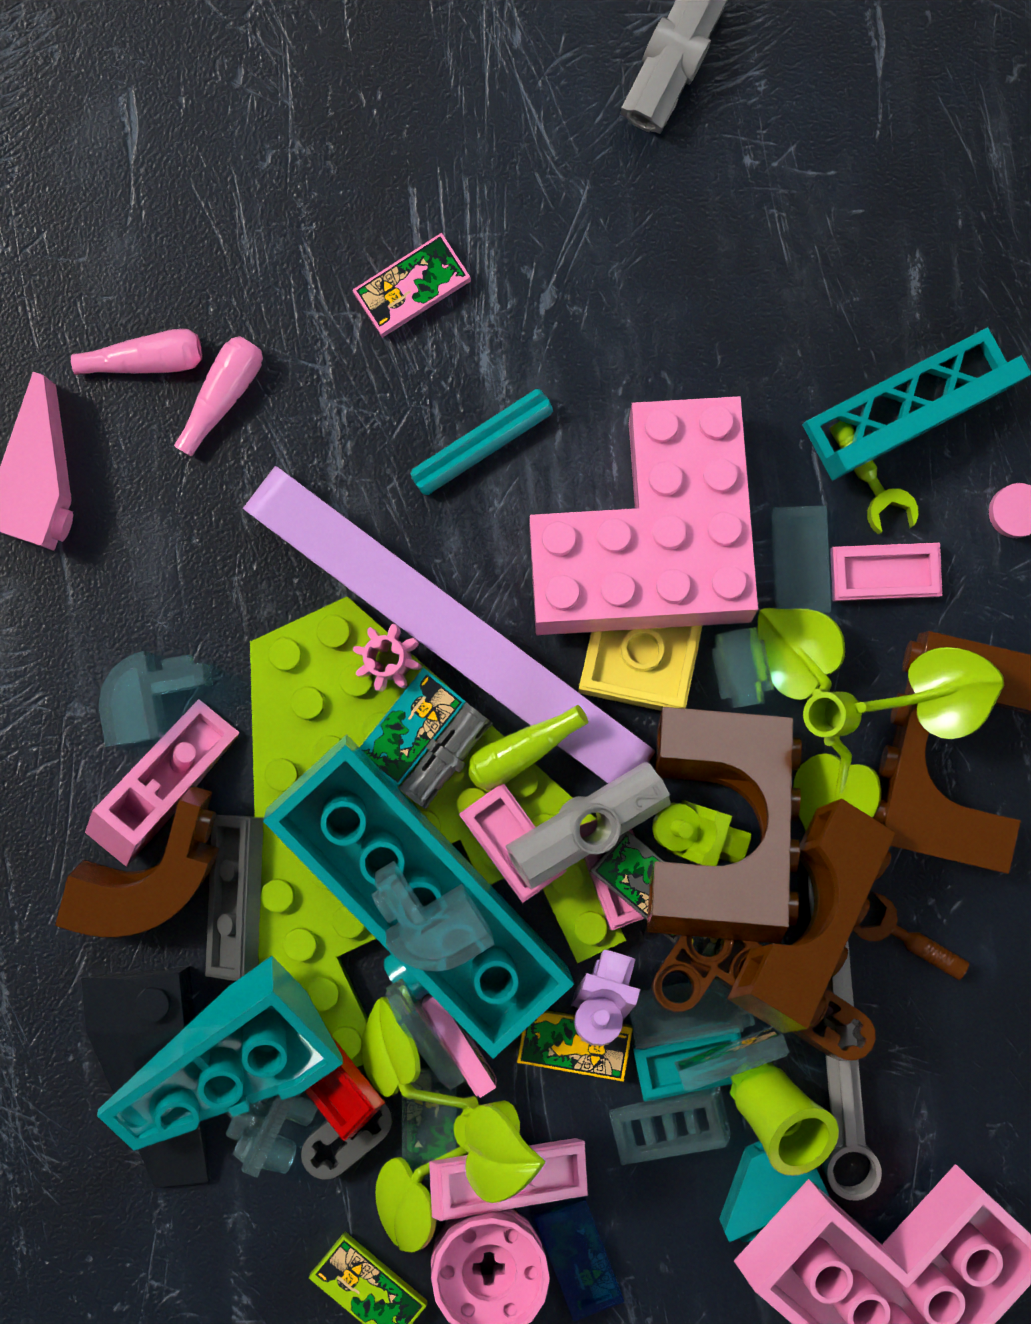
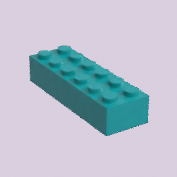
(354, 821)

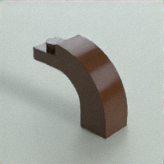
(129, 902)

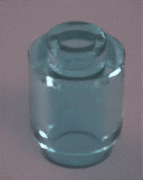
(742, 667)

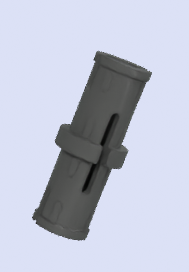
(445, 755)

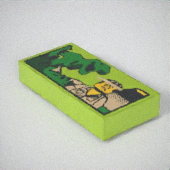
(366, 1285)

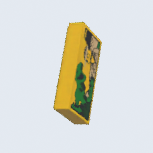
(556, 1045)

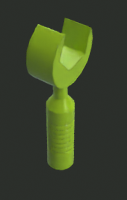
(844, 434)

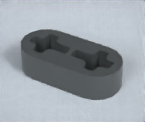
(350, 1151)

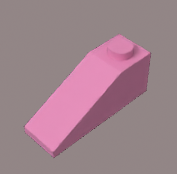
(35, 471)
(152, 789)

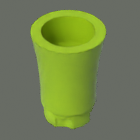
(787, 1122)

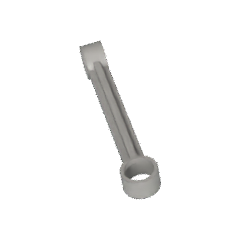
(846, 1093)

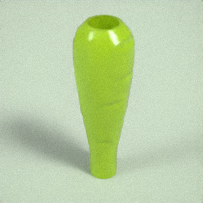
(513, 754)

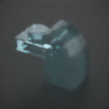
(132, 697)
(432, 935)

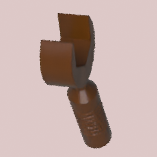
(914, 941)

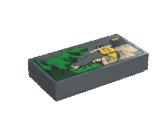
(627, 873)

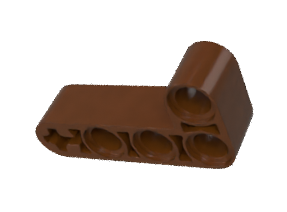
(725, 970)

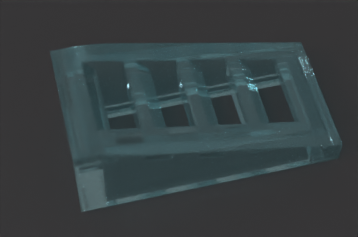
(675, 1145)

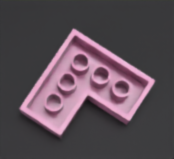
(674, 556)
(944, 1264)

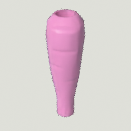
(155, 353)
(224, 384)

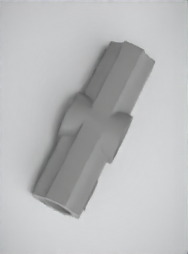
(671, 62)
(558, 840)

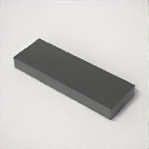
(234, 897)

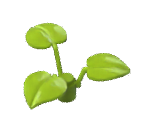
(804, 646)
(497, 1156)

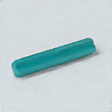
(481, 441)

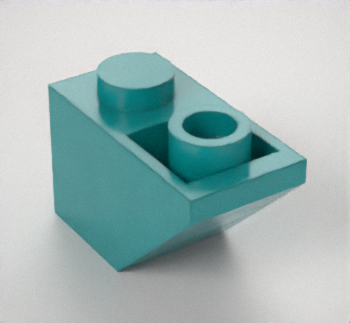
(759, 1194)

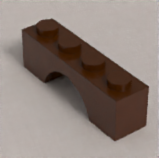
(843, 858)

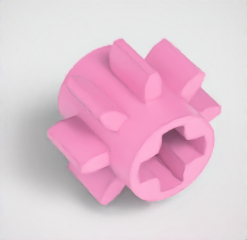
(382, 643)

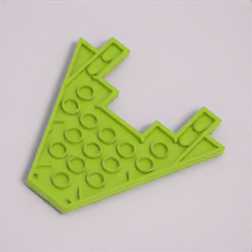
(303, 706)

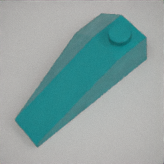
(241, 1049)

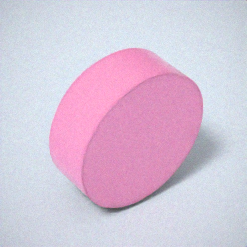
(1012, 510)

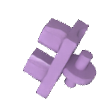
(605, 999)

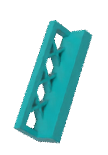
(930, 413)

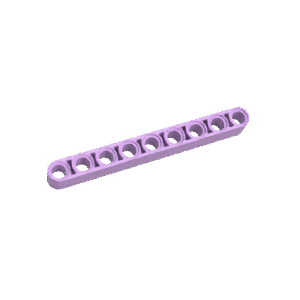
(441, 623)

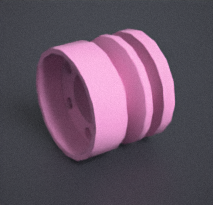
(513, 1289)

